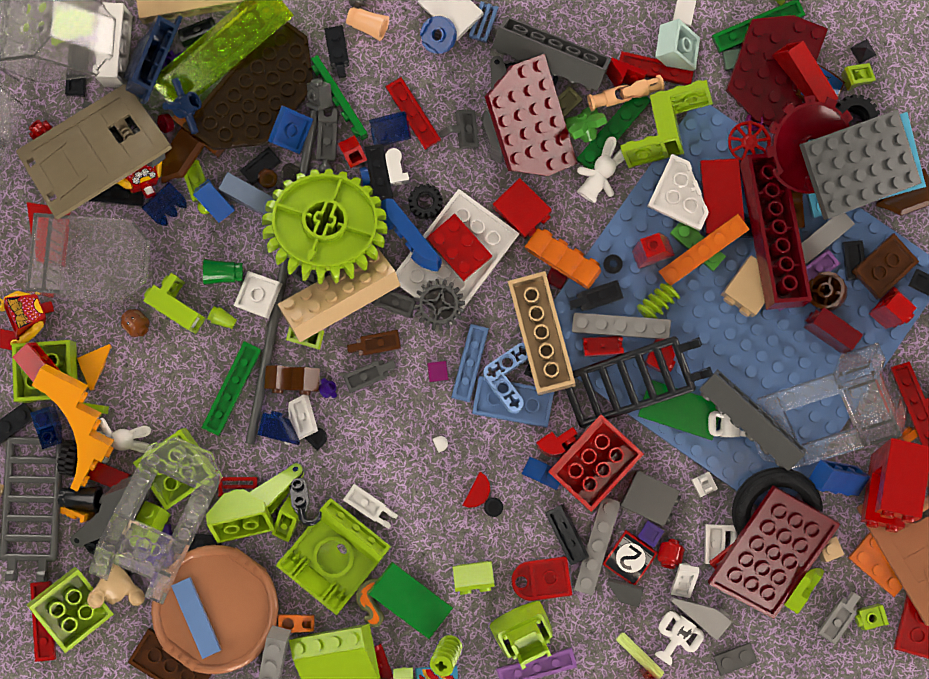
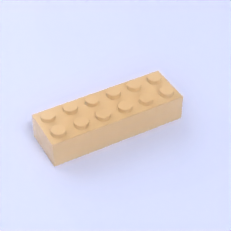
(331, 301)
(541, 333)

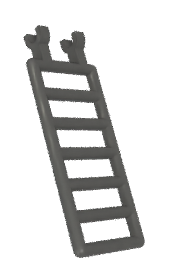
(13, 558)

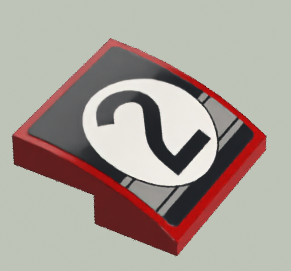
(630, 558)

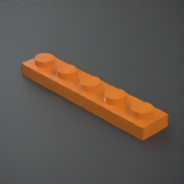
(704, 250)

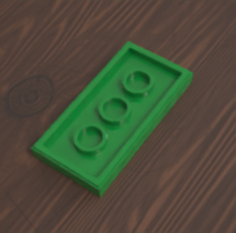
(682, 413)
(410, 600)

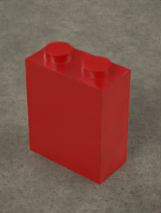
(522, 209)

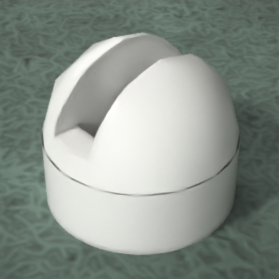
(440, 443)

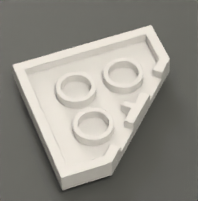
(679, 194)

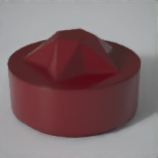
(165, 123)

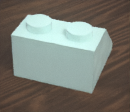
(677, 45)

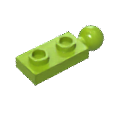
(194, 178)

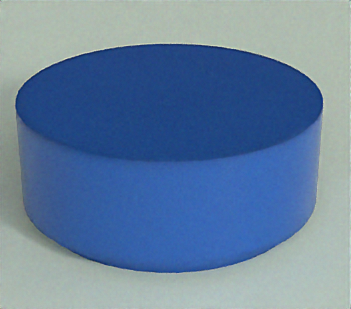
(364, 175)

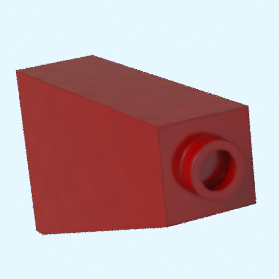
(804, 71)
(652, 250)

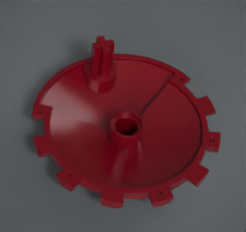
(796, 127)

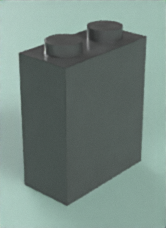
(650, 498)

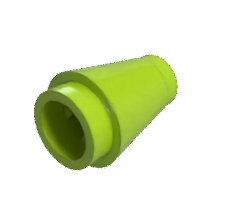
(222, 318)

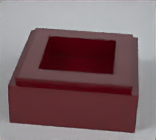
(556, 278)

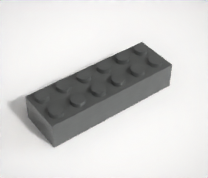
(562, 56)

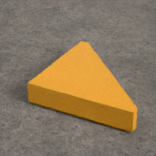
(93, 364)
(74, 513)

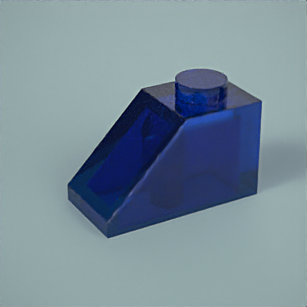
(277, 428)

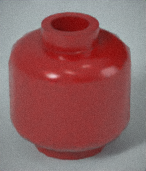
(670, 554)

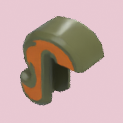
(369, 604)

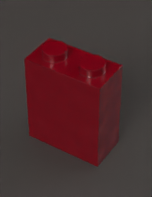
(832, 330)

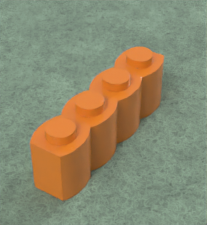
(565, 260)

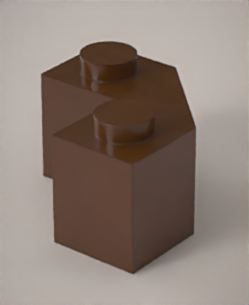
(292, 379)

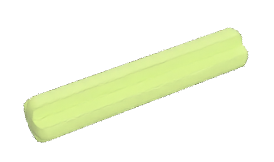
(640, 655)

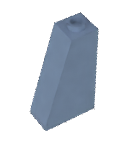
(244, 193)

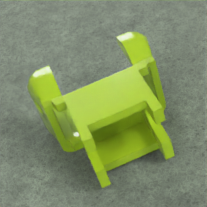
(522, 631)

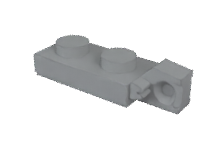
(839, 618)

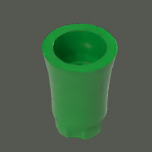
(221, 272)

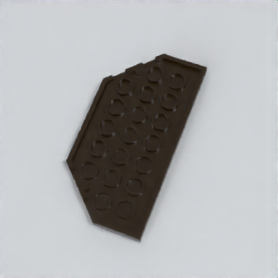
(252, 92)

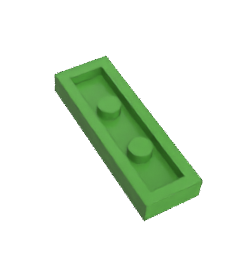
(689, 237)

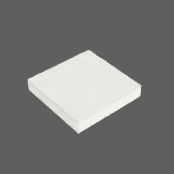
(258, 294)

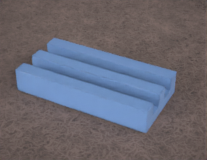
(488, 7)

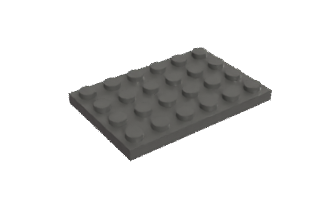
(860, 164)

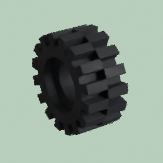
(425, 190)
(68, 458)

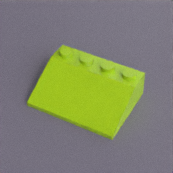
(336, 654)

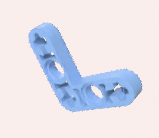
(500, 377)

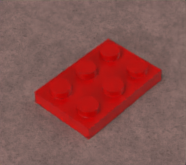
(459, 247)

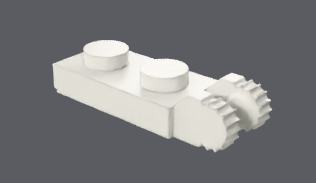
(368, 505)

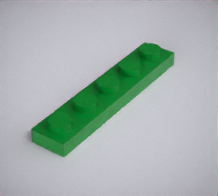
(735, 35)
(339, 99)
(614, 128)
(231, 388)

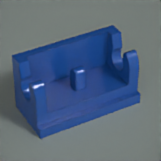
(213, 201)

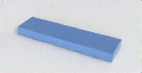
(470, 363)
(196, 617)

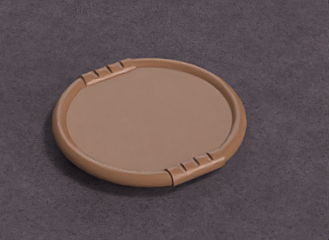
(238, 604)

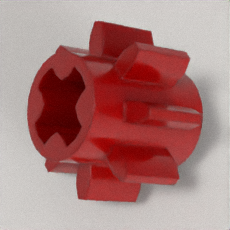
(39, 128)

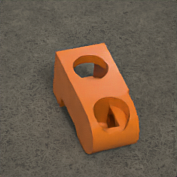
(296, 622)

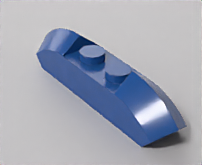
(423, 252)

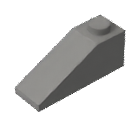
(707, 617)

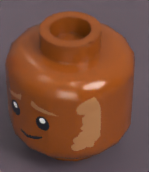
(135, 323)

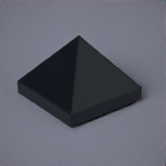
(863, 51)

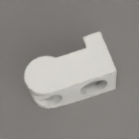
(394, 160)

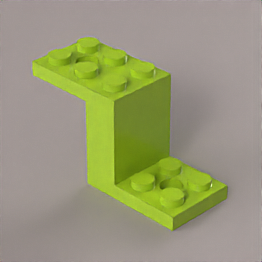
(665, 107)

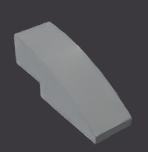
(825, 236)

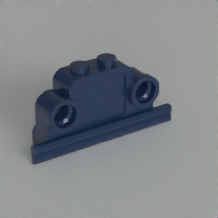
(149, 57)

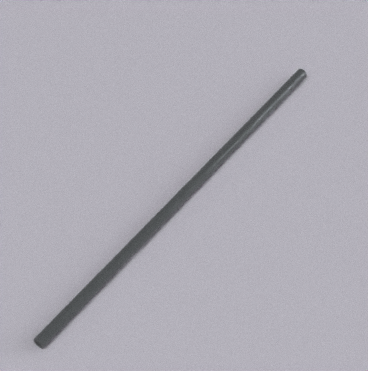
(275, 313)

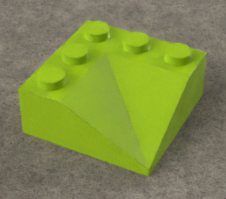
(63, 355)
(166, 488)
(65, 610)

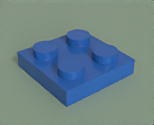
(290, 129)

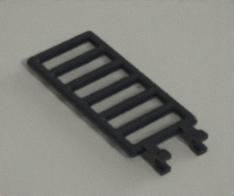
(635, 405)

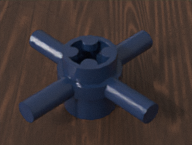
(184, 105)

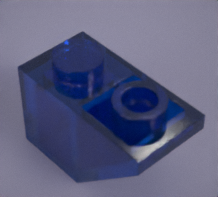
(47, 427)

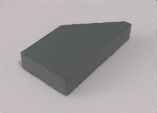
(626, 592)

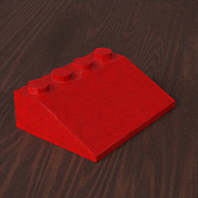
(595, 463)

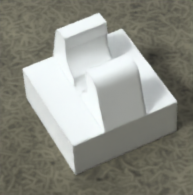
(704, 484)

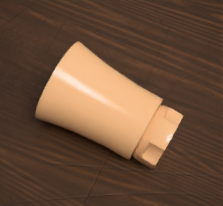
(368, 22)

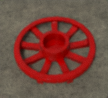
(748, 141)

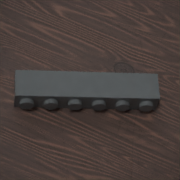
(753, 420)

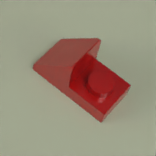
(622, 72)

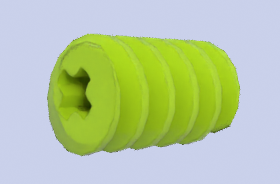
(658, 301)
(446, 655)

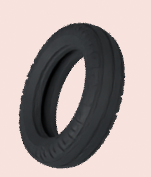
(763, 481)

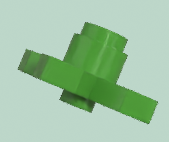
(585, 124)

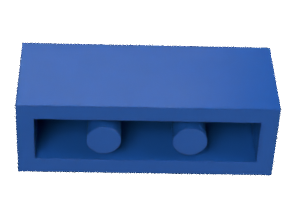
(839, 478)

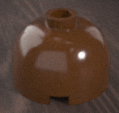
(828, 291)

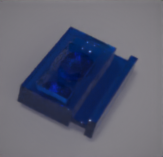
(390, 129)

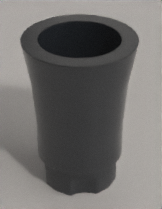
(84, 499)

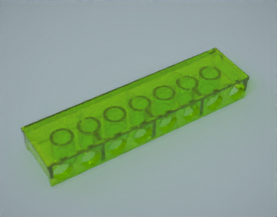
(223, 46)

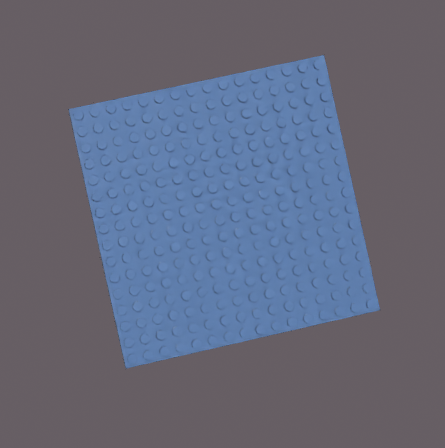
(754, 352)

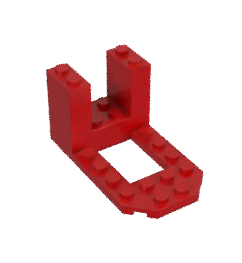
(896, 485)

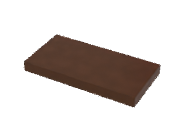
(157, 663)

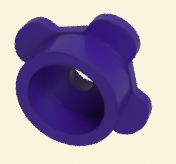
(327, 388)

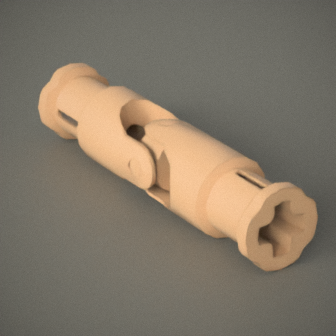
(637, 90)

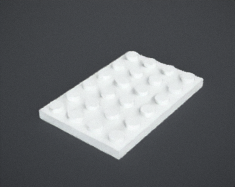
(486, 227)

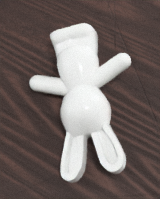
(604, 168)
(125, 438)

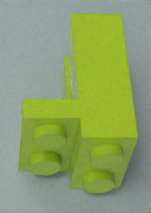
(164, 301)

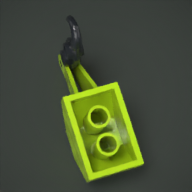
(249, 513)

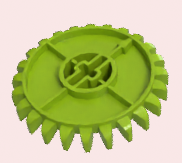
(303, 214)

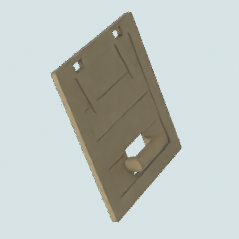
(83, 156)

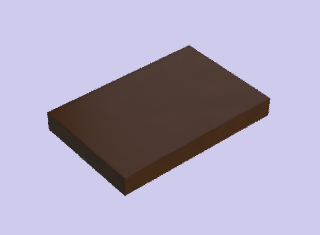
(885, 266)

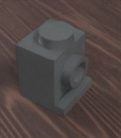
(319, 94)

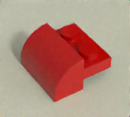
(553, 446)

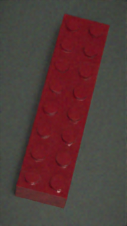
(775, 235)

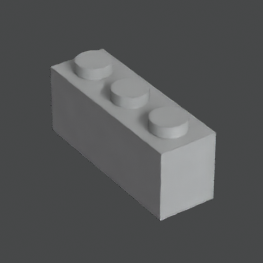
(274, 653)

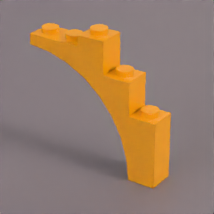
(84, 420)

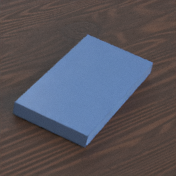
(534, 411)

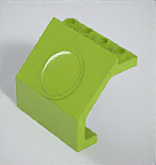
(322, 568)

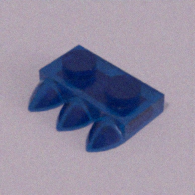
(163, 203)

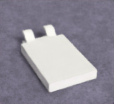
(461, 12)

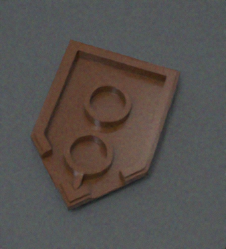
(181, 156)
(908, 201)

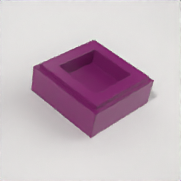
(437, 371)

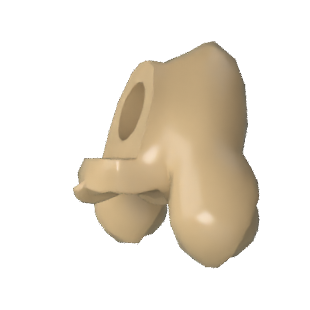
(114, 589)

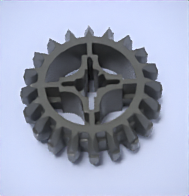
(448, 307)

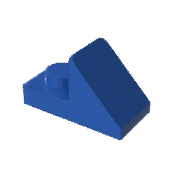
(539, 472)

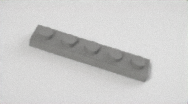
(621, 326)
(597, 546)

